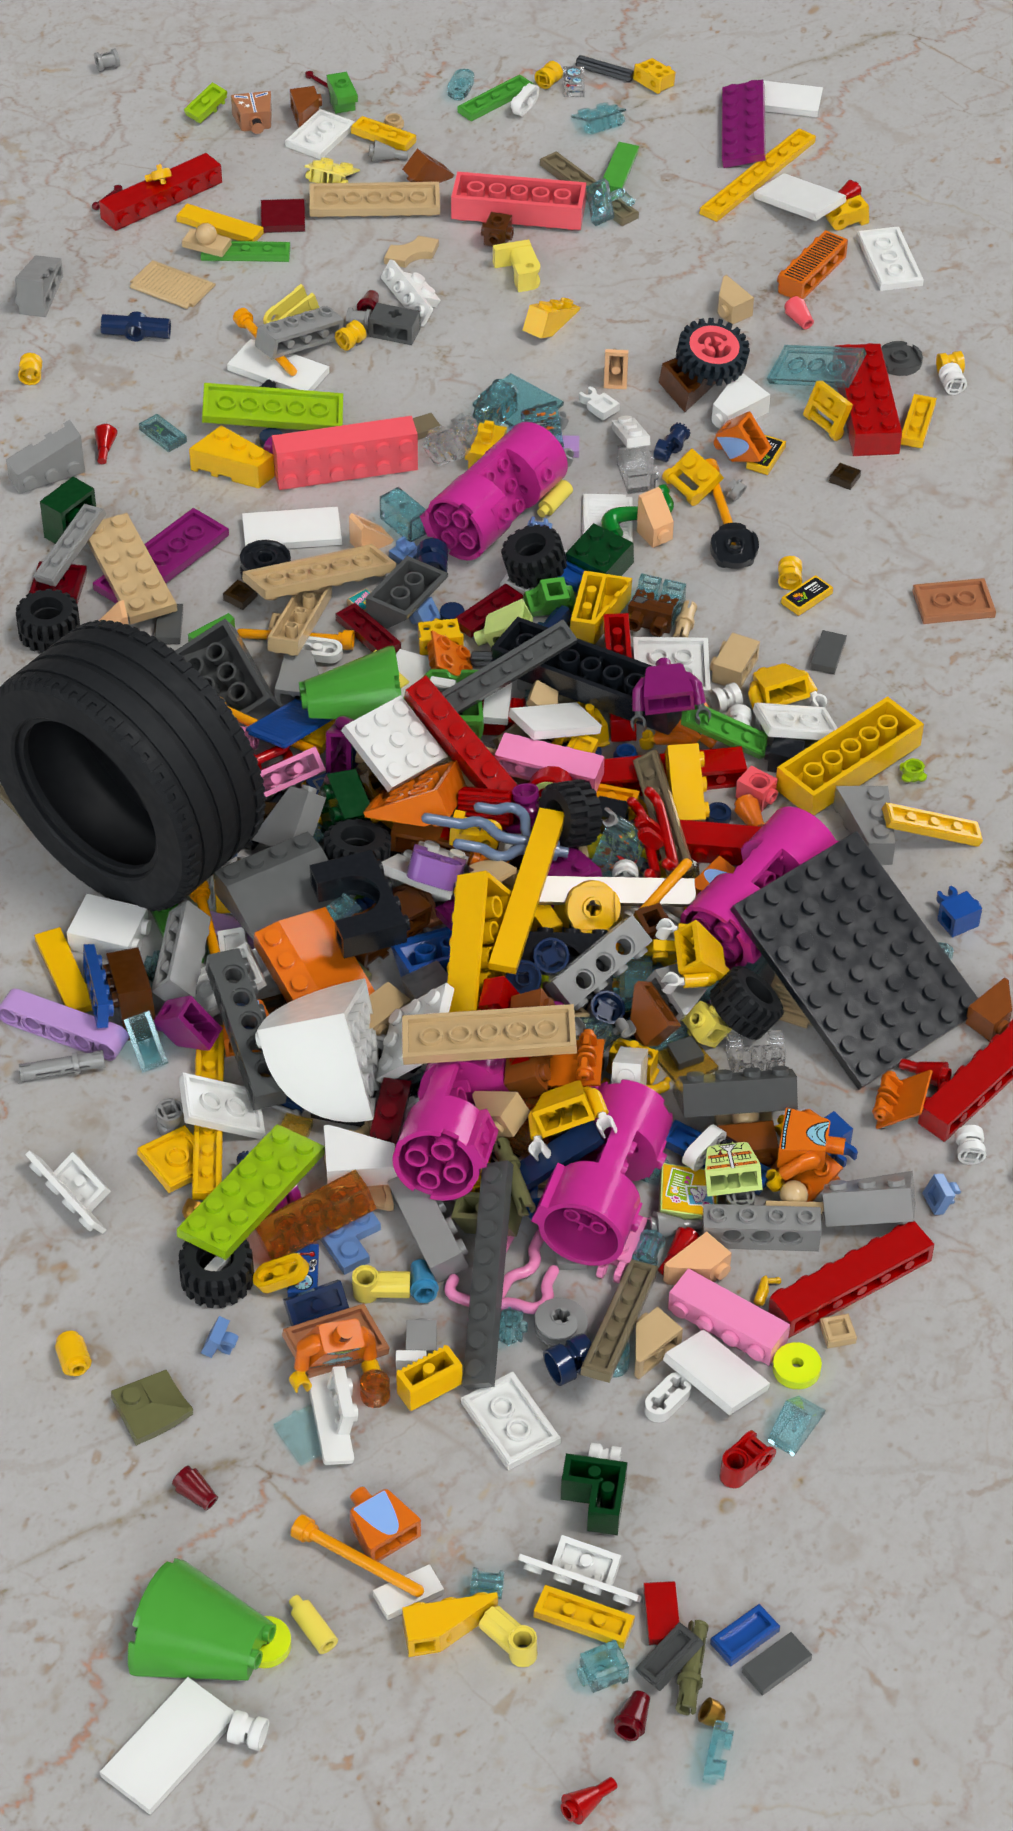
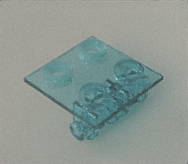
(601, 118)

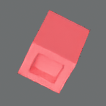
(759, 785)

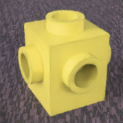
(706, 1025)

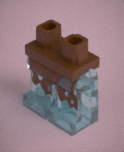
(653, 607)

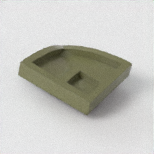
(151, 1406)

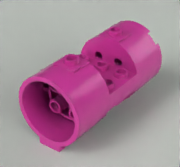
(496, 490)
(775, 849)
(445, 1133)
(593, 1202)

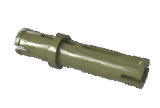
(519, 1189)
(690, 1677)

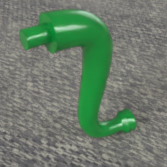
(617, 515)

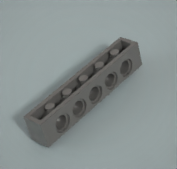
(230, 965)

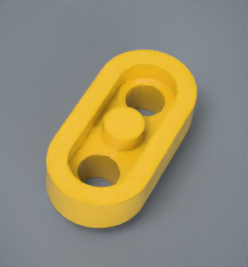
(280, 1273)

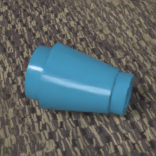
(422, 1282)

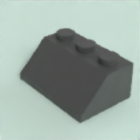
(403, 591)

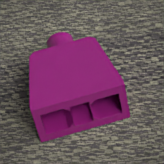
(187, 1024)

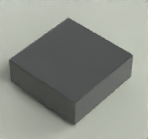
(685, 1052)

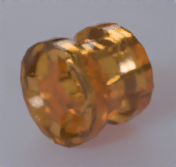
(378, 1381)

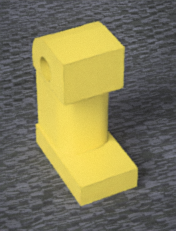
(524, 262)
(291, 305)

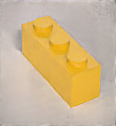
(686, 781)

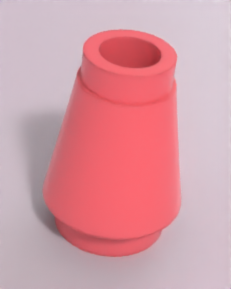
(798, 311)

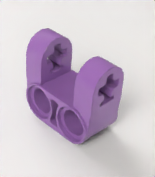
(434, 868)

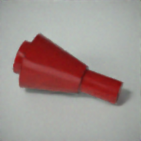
(851, 189)
(105, 436)
(940, 1070)
(682, 1238)
(579, 1804)

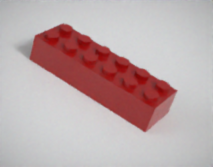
(873, 420)

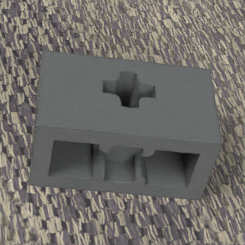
(394, 324)

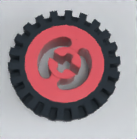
(703, 342)

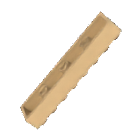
(298, 621)

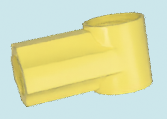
(379, 1284)
(509, 1635)

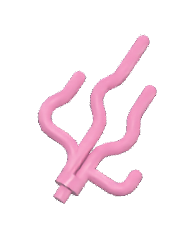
(512, 1276)

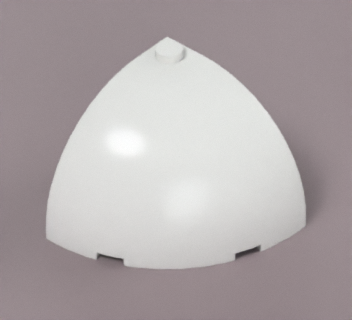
(325, 1052)

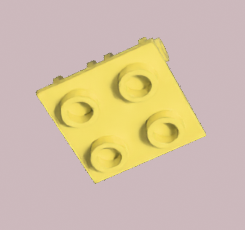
(328, 172)

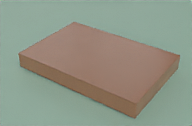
(954, 601)
(295, 1333)

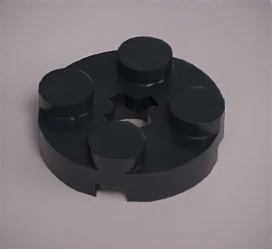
(730, 557)

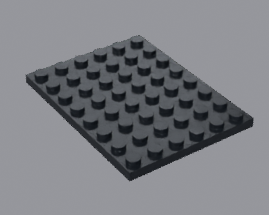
(856, 959)

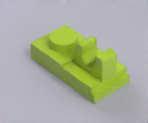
(206, 103)

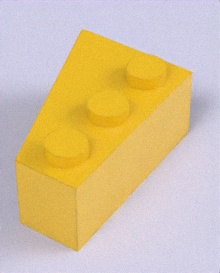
(233, 457)
(598, 596)

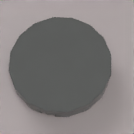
(902, 358)

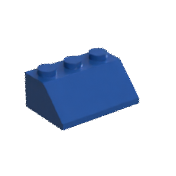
(423, 950)

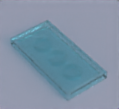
(816, 363)

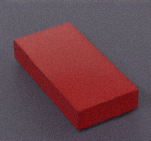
(660, 1609)

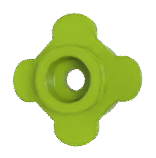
(913, 770)

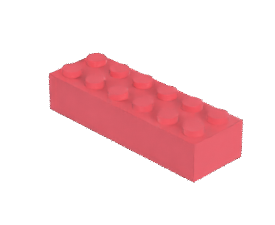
(527, 199)
(345, 452)

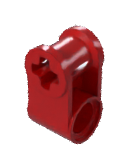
(748, 1456)

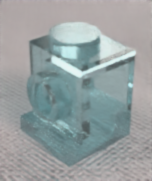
(606, 1659)

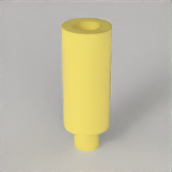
(554, 498)
(313, 1625)

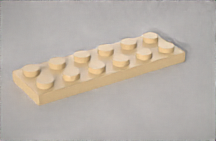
(374, 199)
(130, 569)
(318, 572)
(488, 1034)

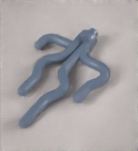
(519, 841)

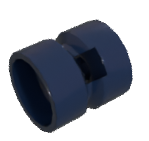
(434, 553)
(550, 956)
(527, 977)
(606, 1007)
(566, 1361)

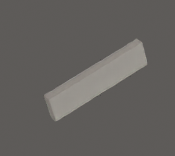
(69, 545)

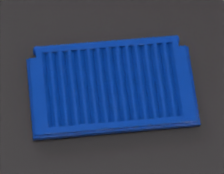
(285, 725)

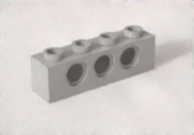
(628, 934)
(763, 1226)

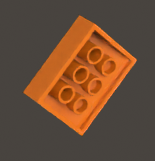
(429, 792)
(305, 955)

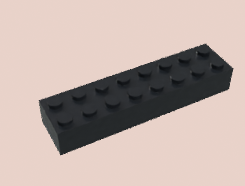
(587, 675)

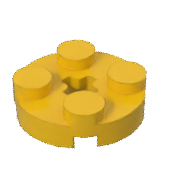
(580, 897)

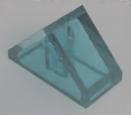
(145, 1041)
(795, 1424)

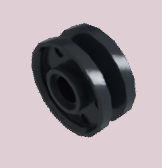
(263, 554)

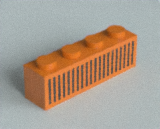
(812, 265)

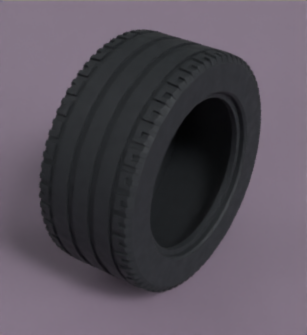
(128, 765)

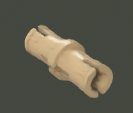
(685, 620)

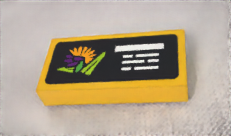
(770, 458)
(807, 595)

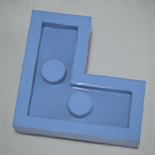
(345, 1243)

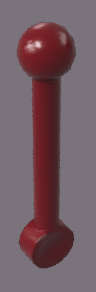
(309, 75)
(117, 188)

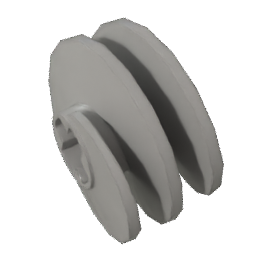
(559, 1321)

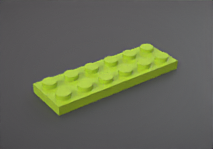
(271, 407)
(250, 1192)

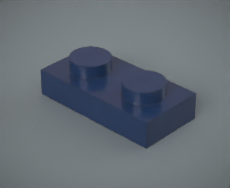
(316, 1302)

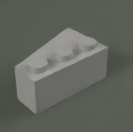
(38, 285)
(48, 461)
(862, 812)
(870, 1200)

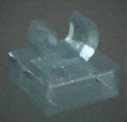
(343, 907)

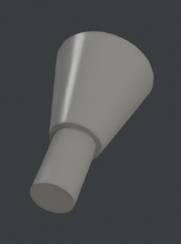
(381, 151)
(668, 1224)

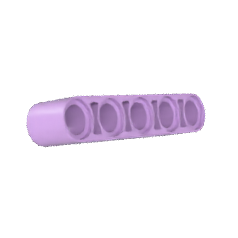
(61, 1024)

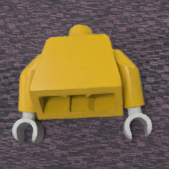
(783, 686)
(698, 955)
(565, 1109)

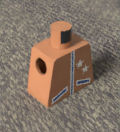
(252, 111)

